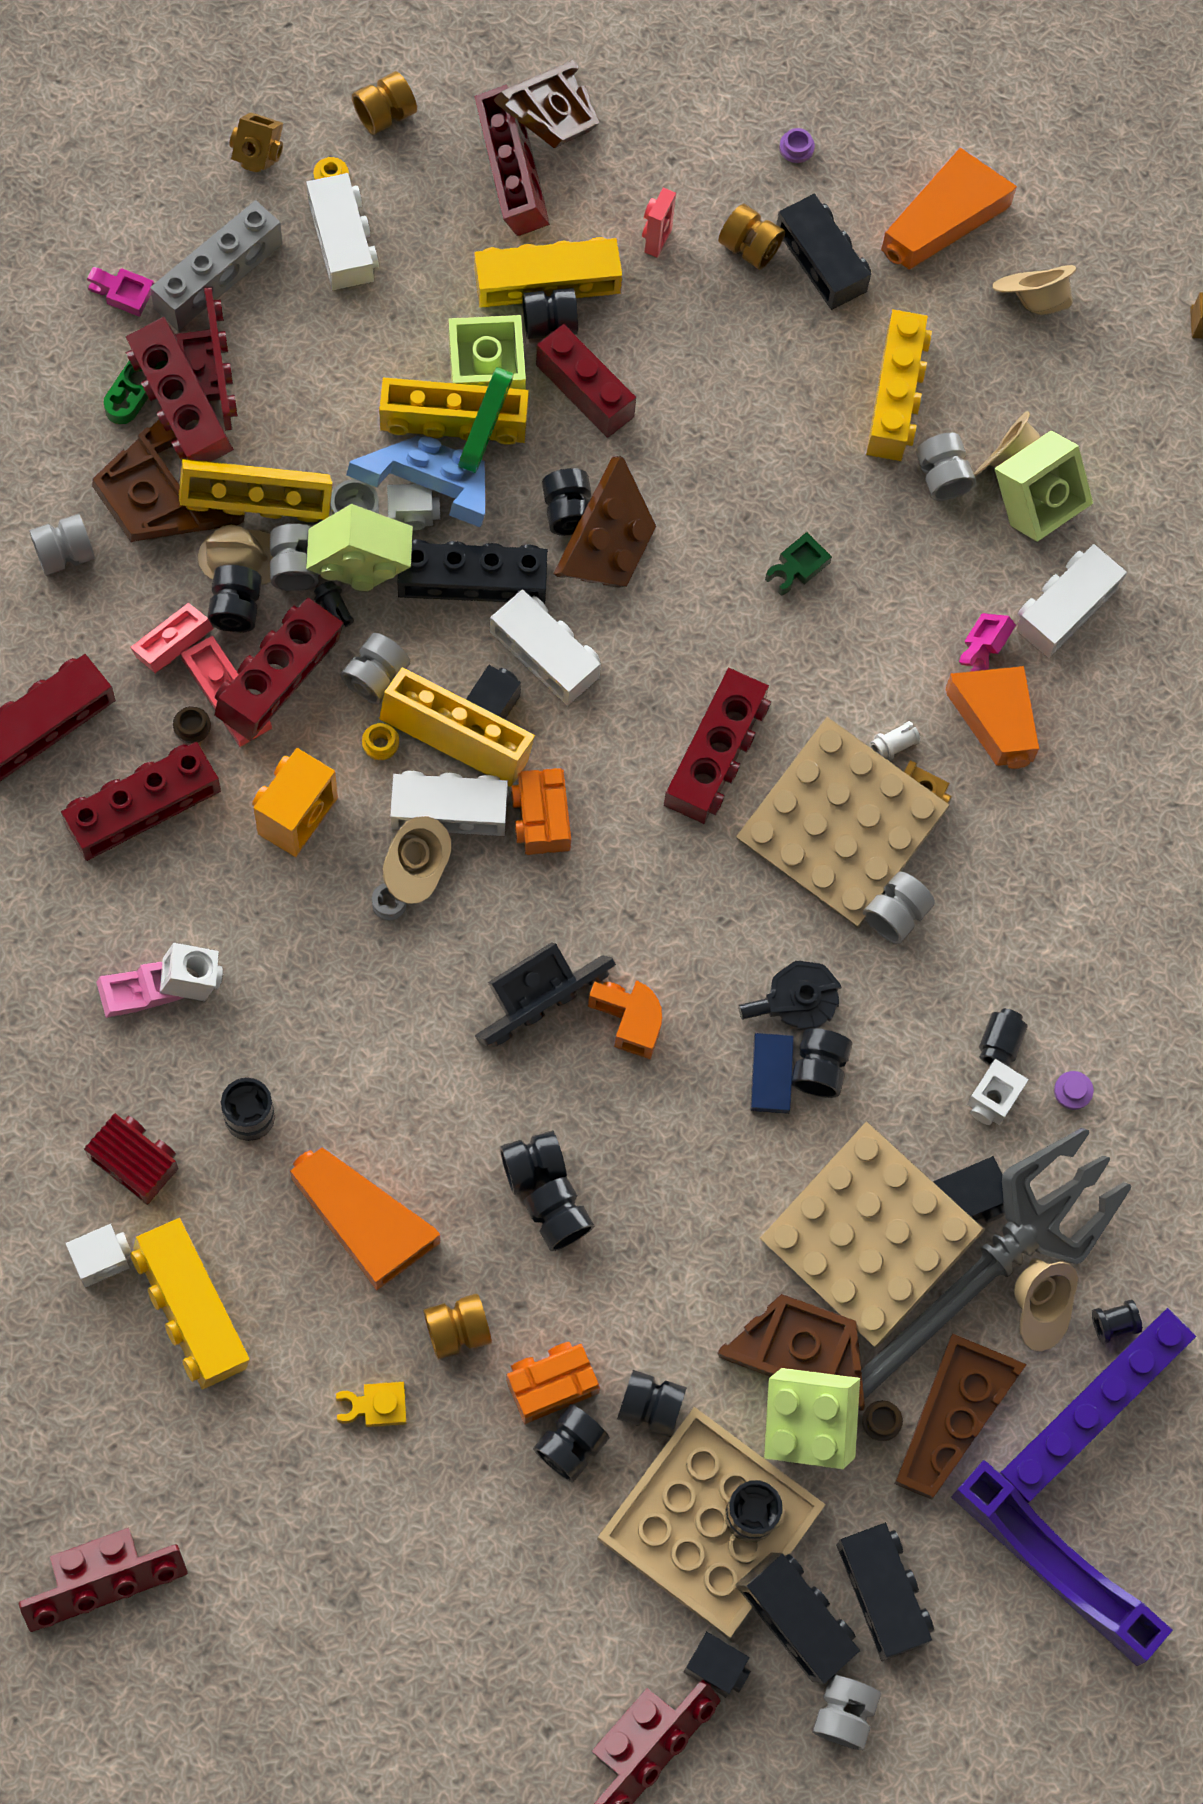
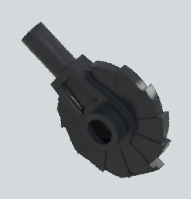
(800, 994)

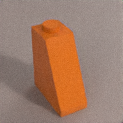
(997, 712)

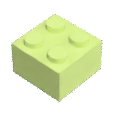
(483, 344)
(1044, 485)
(359, 547)
(812, 1418)

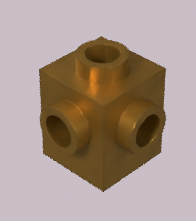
(256, 142)

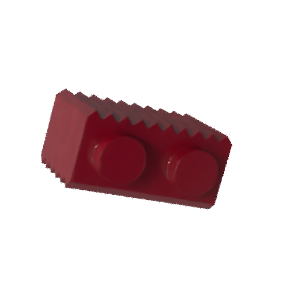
(132, 1157)

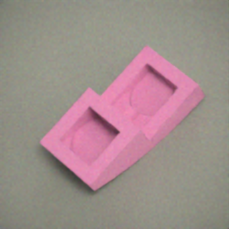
(133, 990)

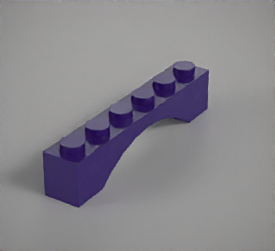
(1097, 1405)
(1102, 1603)

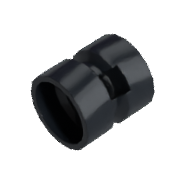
(548, 313)
(567, 497)
(234, 598)
(821, 1068)
(247, 1109)
(533, 1162)
(556, 1210)
(651, 1403)
(571, 1443)
(753, 1511)

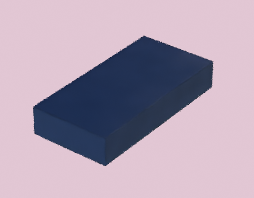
(772, 1073)

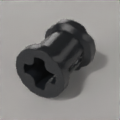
(1116, 1321)

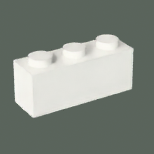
(342, 231)
(1069, 600)
(545, 646)
(454, 801)

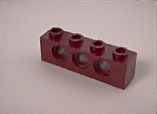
(512, 166)
(157, 344)
(735, 694)
(251, 712)

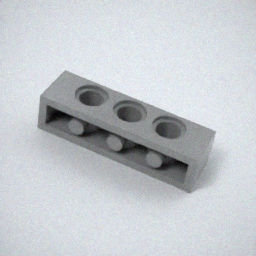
(216, 264)

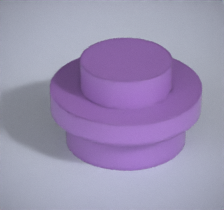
(797, 145)
(1073, 1090)

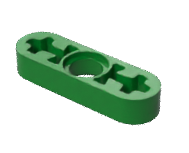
(117, 394)
(486, 420)

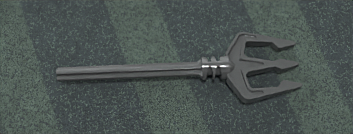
(1030, 1229)

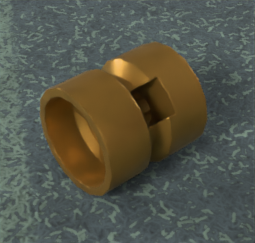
(385, 102)
(742, 228)
(457, 1326)

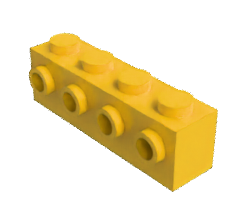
(586, 266)
(897, 385)
(447, 410)
(255, 490)
(456, 726)
(190, 1304)

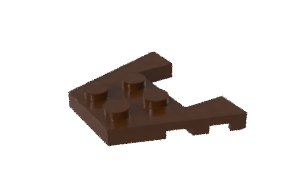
(146, 494)

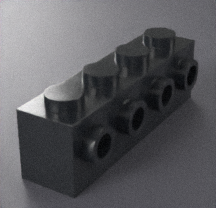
(473, 572)

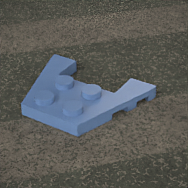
(431, 466)

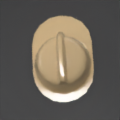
(1040, 290)
(1015, 440)
(236, 547)
(416, 859)
(1046, 1302)

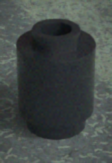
(1002, 1037)

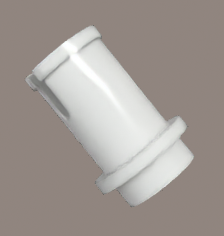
(895, 740)

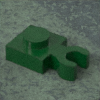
(801, 561)

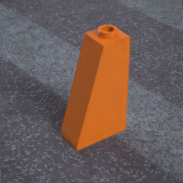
(948, 208)
(367, 1221)

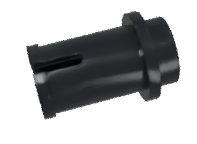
(330, 599)

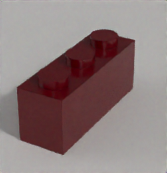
(585, 381)

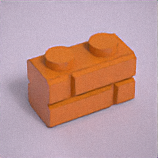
(543, 810)
(552, 1382)

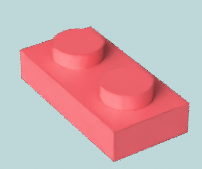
(659, 221)
(171, 638)

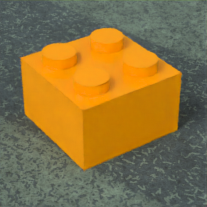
(295, 801)

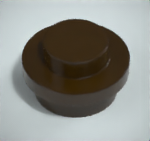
(191, 724)
(882, 1420)

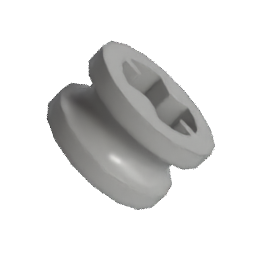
(384, 911)

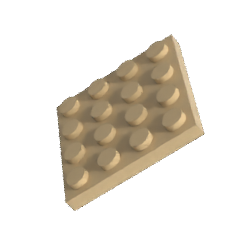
(842, 821)
(872, 1234)
(677, 1526)

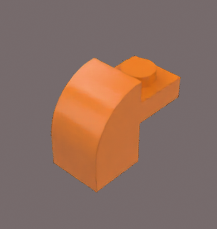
(639, 1013)

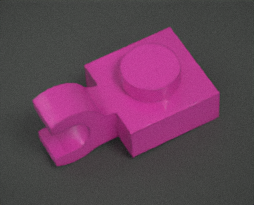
(125, 291)
(986, 637)

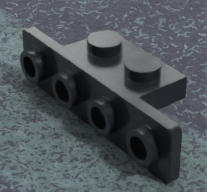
(535, 986)

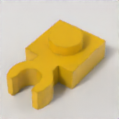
(381, 1405)

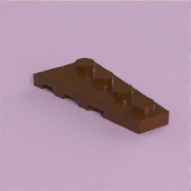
(959, 1403)

